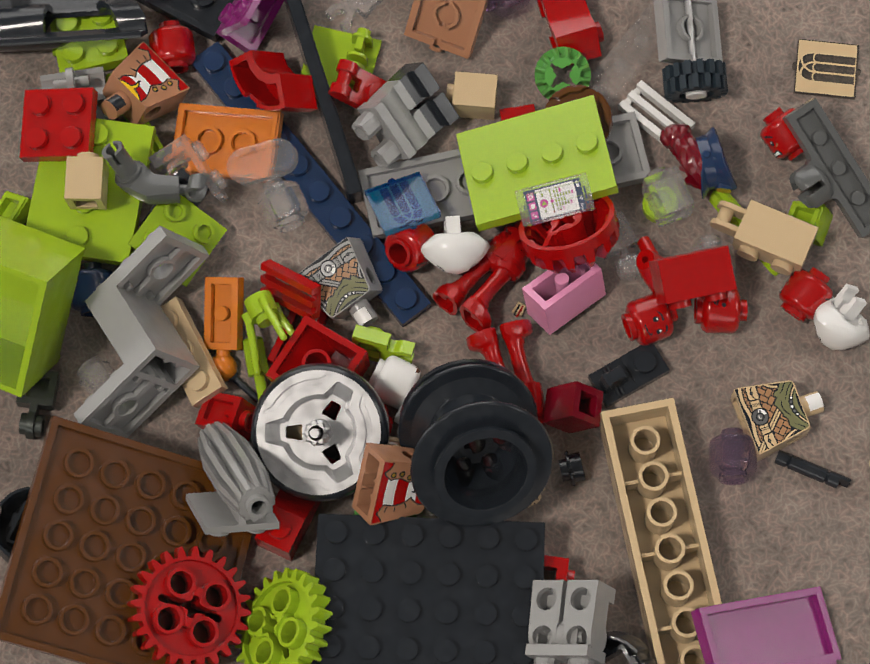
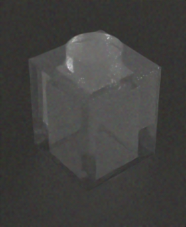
(667, 195)

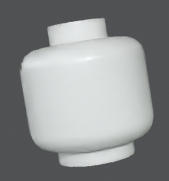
(394, 380)

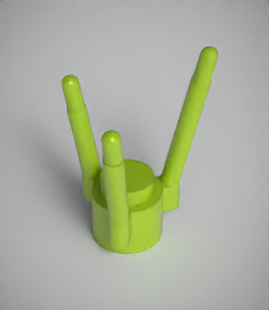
(263, 312)

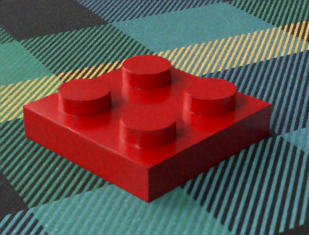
(57, 123)

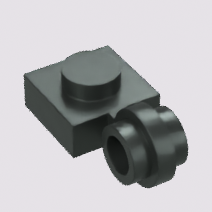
(40, 396)

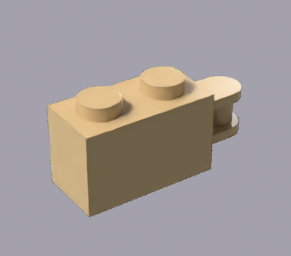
(767, 235)

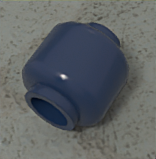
(89, 278)

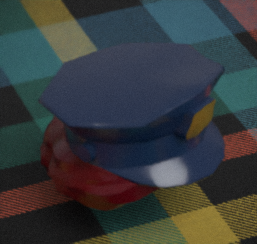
(699, 158)

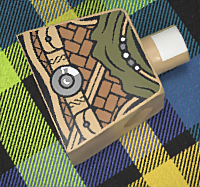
(774, 414)

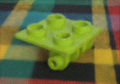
(338, 45)
(184, 220)

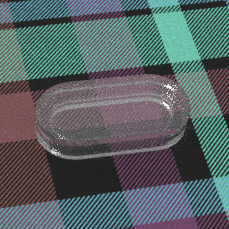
(262, 161)

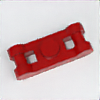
(365, 84)

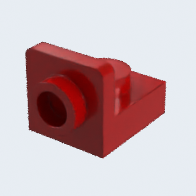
(228, 409)

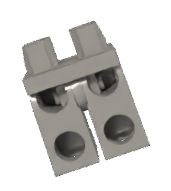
(568, 621)

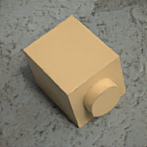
(473, 95)
(86, 181)

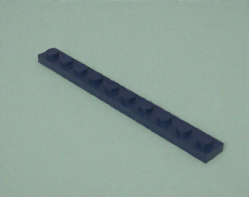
(323, 198)

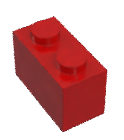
(693, 276)

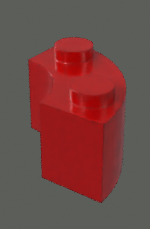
(572, 26)
(272, 83)

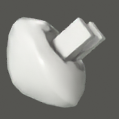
(453, 250)
(840, 321)

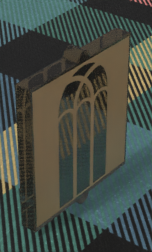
(826, 69)

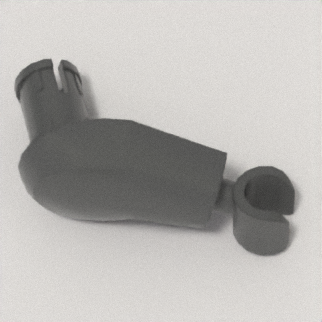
(149, 187)

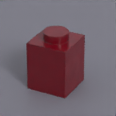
(573, 407)

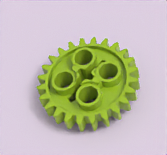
(285, 620)

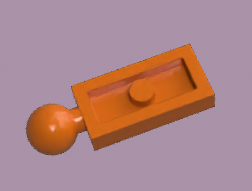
(223, 321)

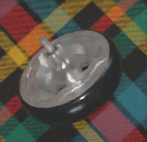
(301, 398)

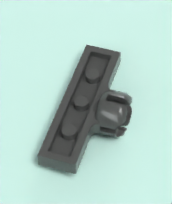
(829, 167)

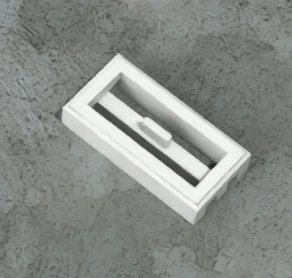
(634, 96)

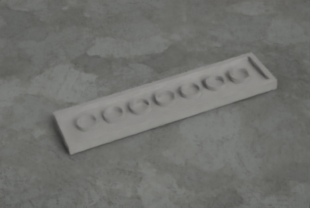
(448, 185)

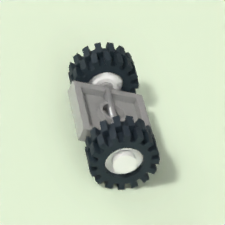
(692, 42)

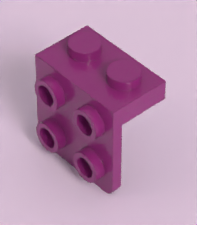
(247, 22)

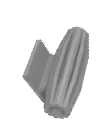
(241, 481)

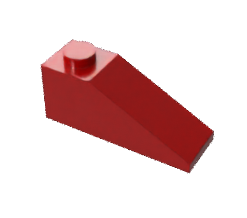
(294, 521)

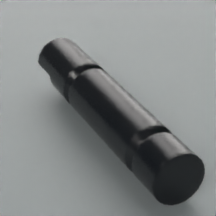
(811, 470)

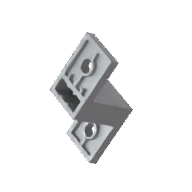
(141, 333)

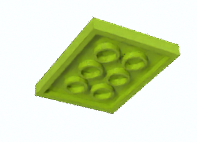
(533, 152)
(98, 230)

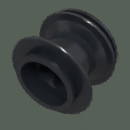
(470, 412)

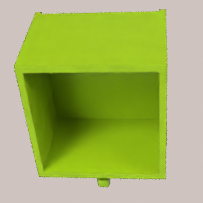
(35, 302)

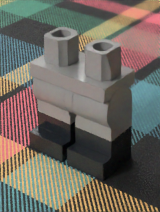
(404, 114)

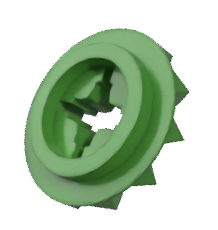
(561, 57)

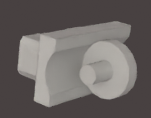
(77, 79)

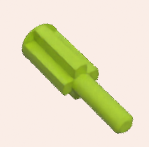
(260, 381)

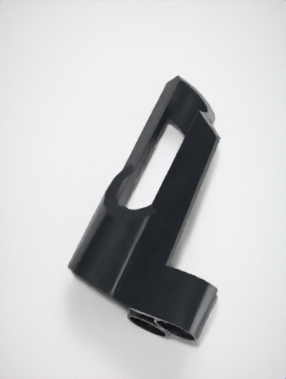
(26, 22)

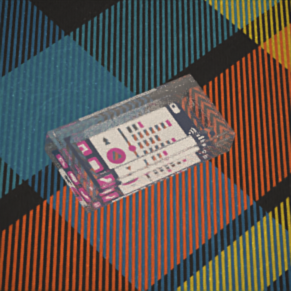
(555, 199)

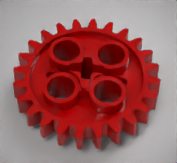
(199, 575)

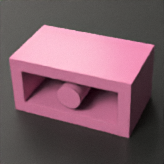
(560, 297)

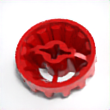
(572, 238)

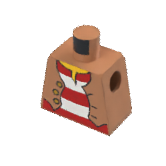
(142, 88)
(385, 484)

